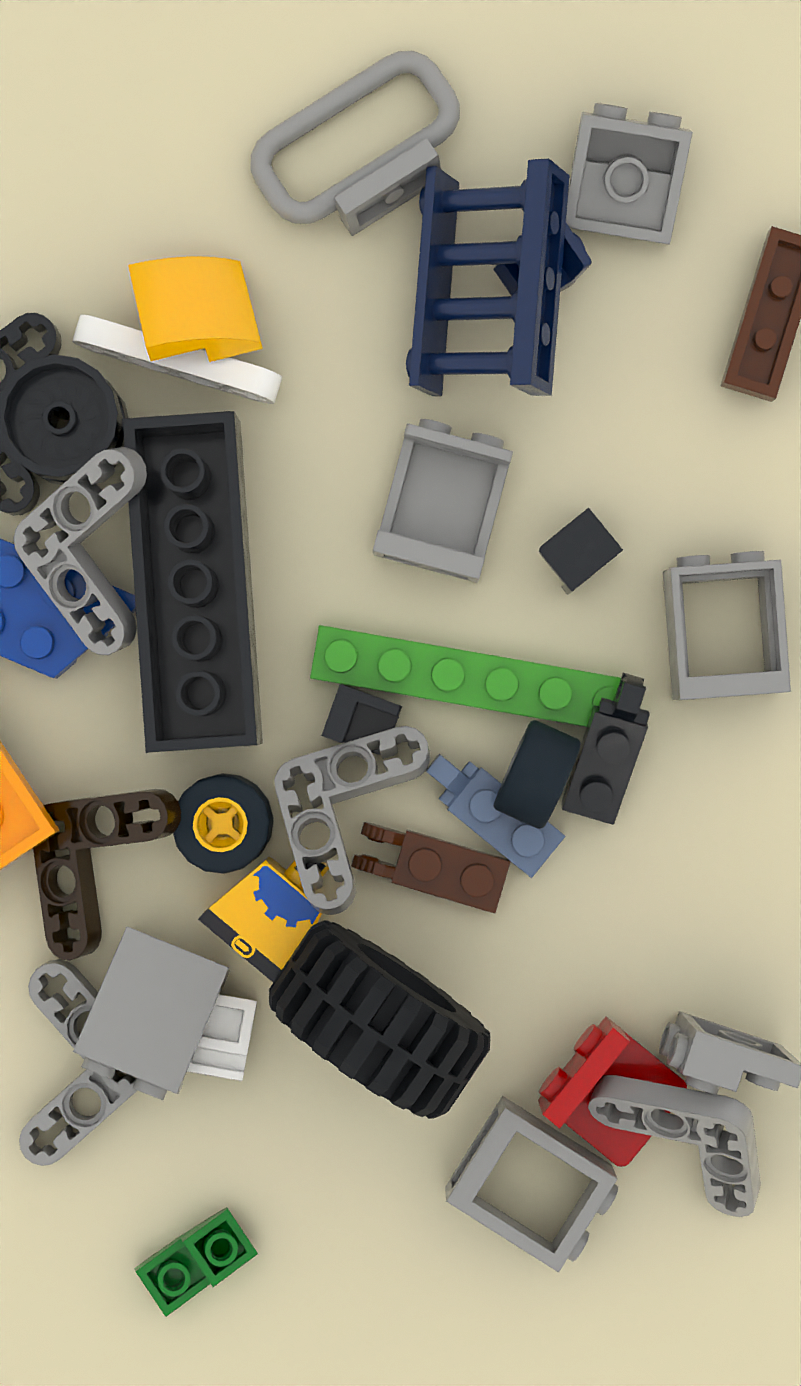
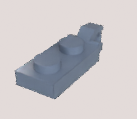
(471, 799)

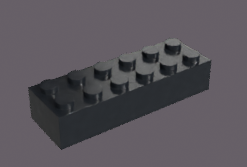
(193, 584)

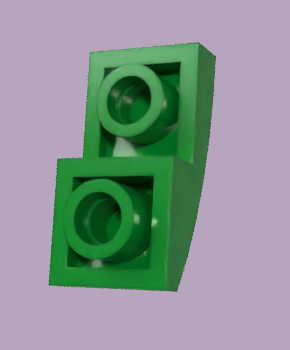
(195, 1261)

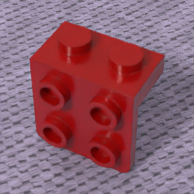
(599, 1053)

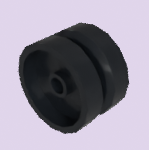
(56, 390)

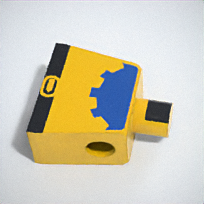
(264, 915)

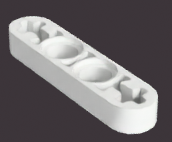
(223, 374)

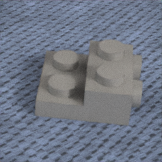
(627, 174)
(719, 1055)

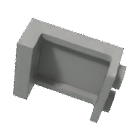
(443, 500)
(150, 1013)

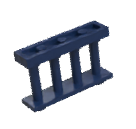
(531, 307)

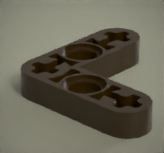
(80, 836)

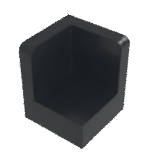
(579, 550)
(359, 715)

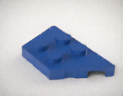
(31, 624)

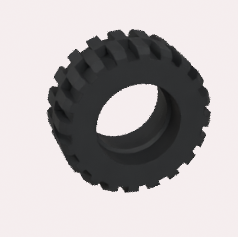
(378, 1020)

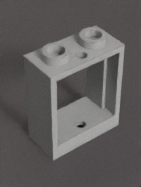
(773, 626)
(484, 1154)

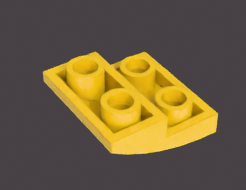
(194, 306)

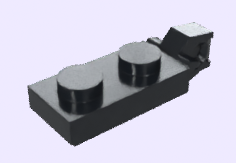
(608, 753)

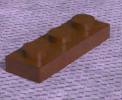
(768, 319)

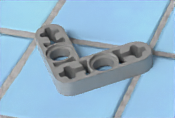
(66, 552)
(331, 789)
(111, 1091)
(698, 1120)

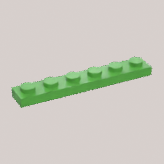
(459, 676)

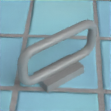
(384, 181)

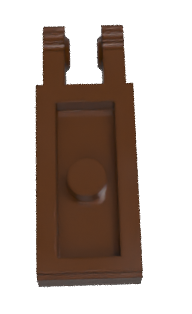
(438, 867)

